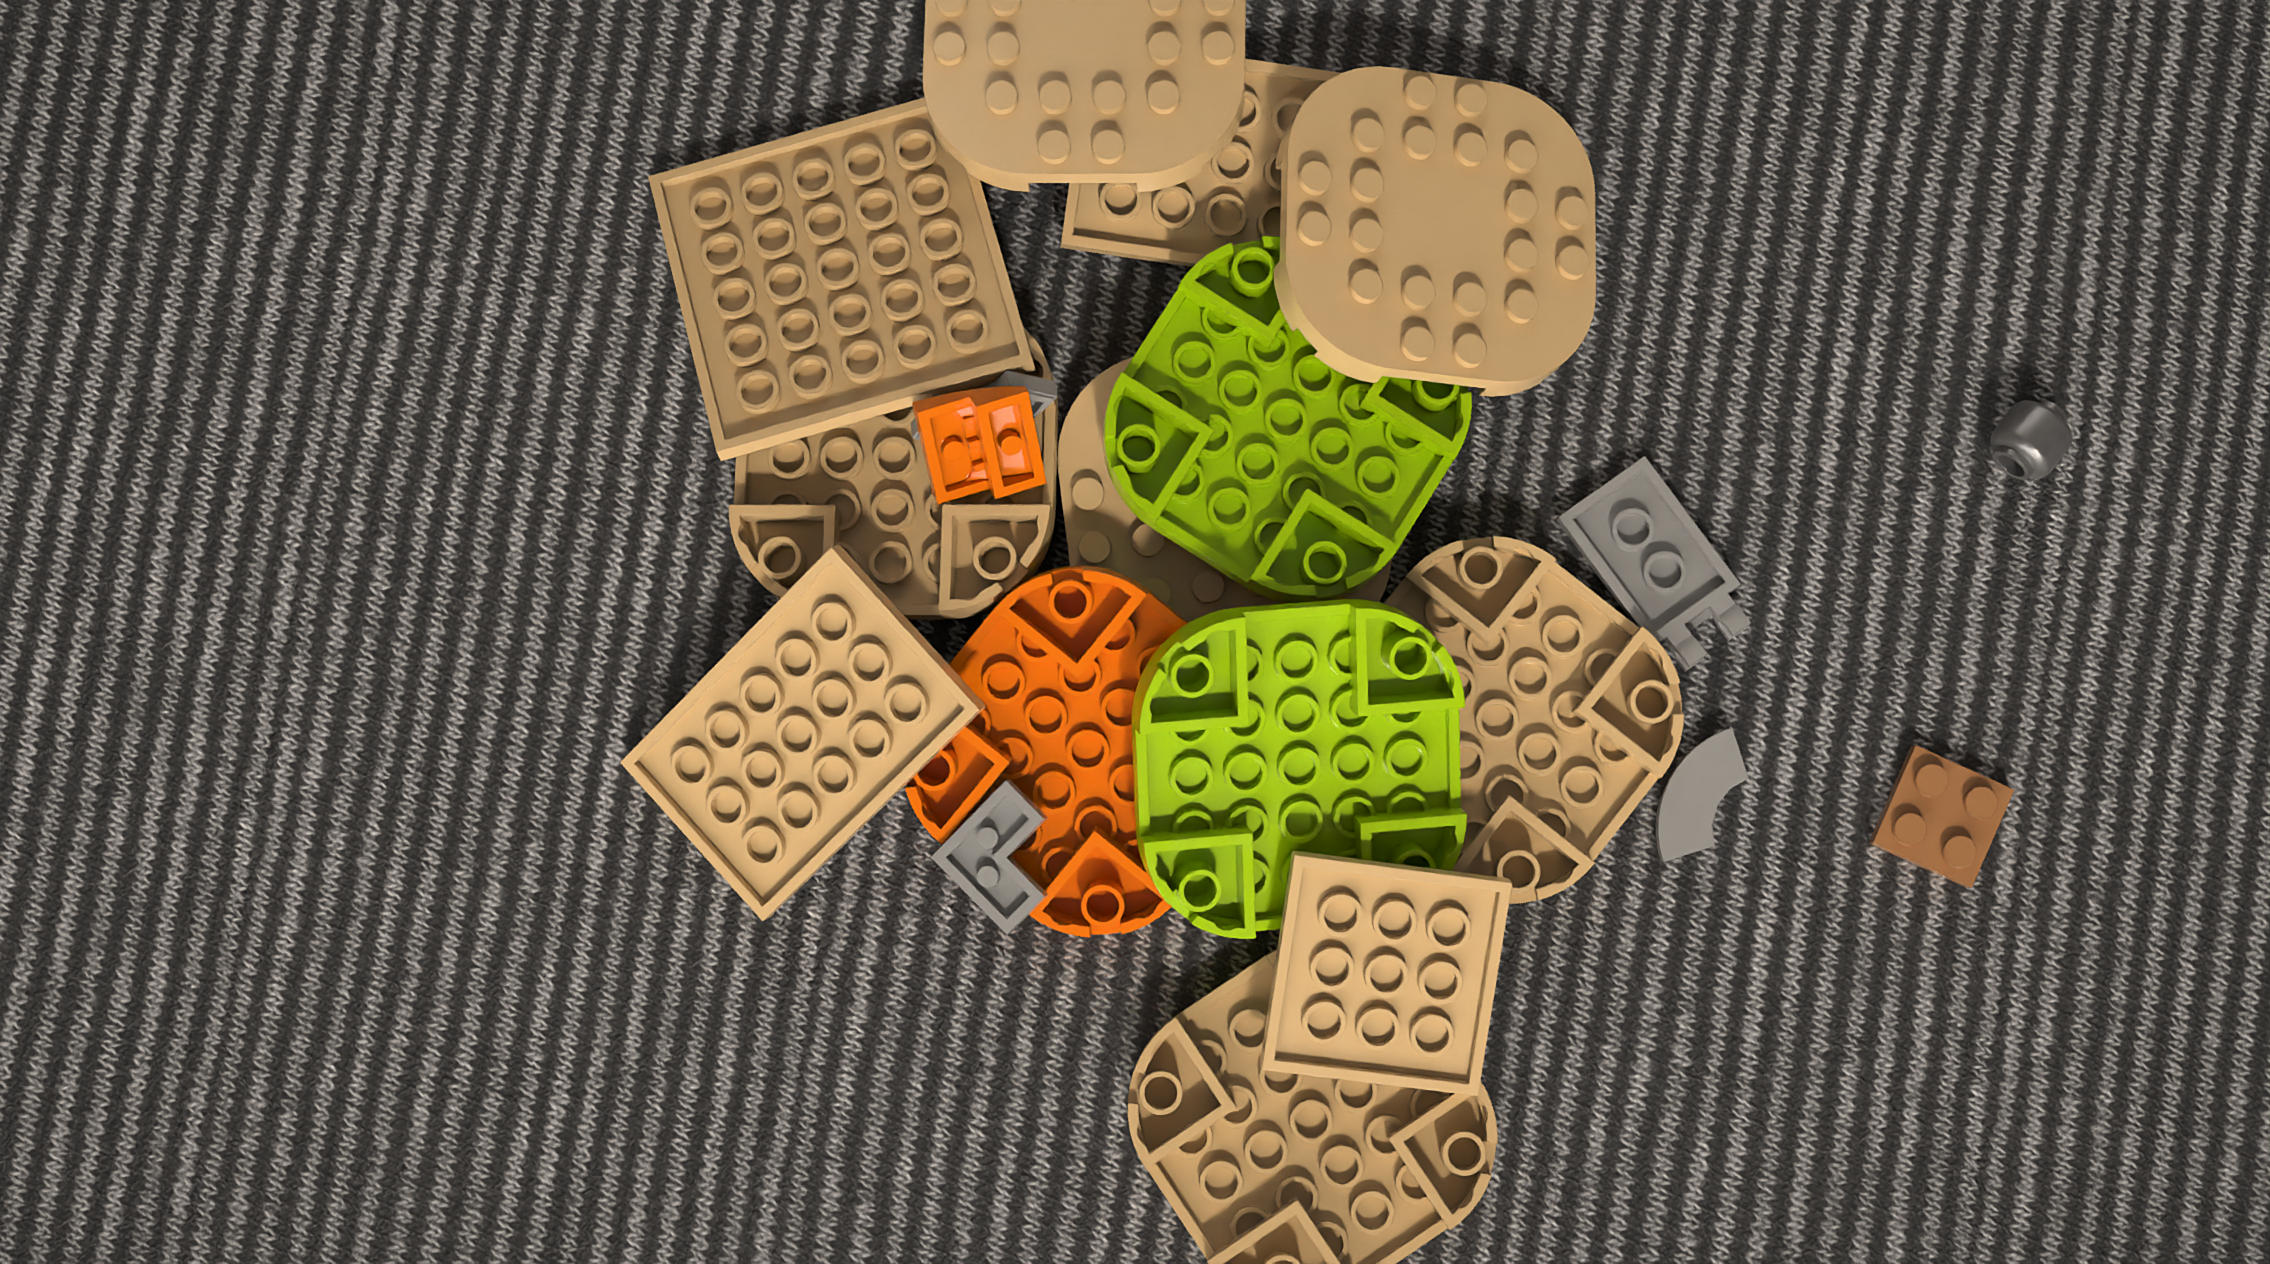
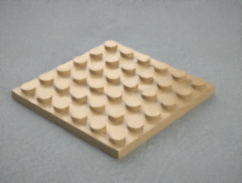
(836, 278)

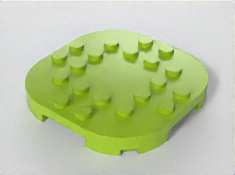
(1264, 451)
(1290, 736)

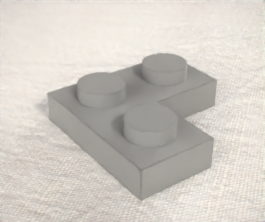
(982, 861)

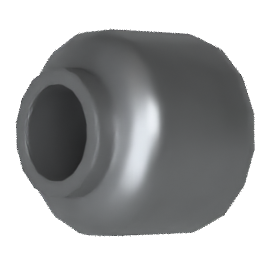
(2031, 439)

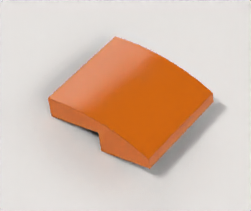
(979, 442)

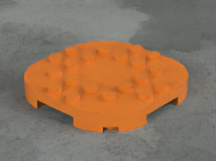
(1057, 721)

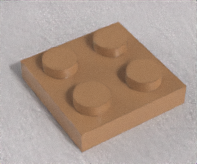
(1941, 816)

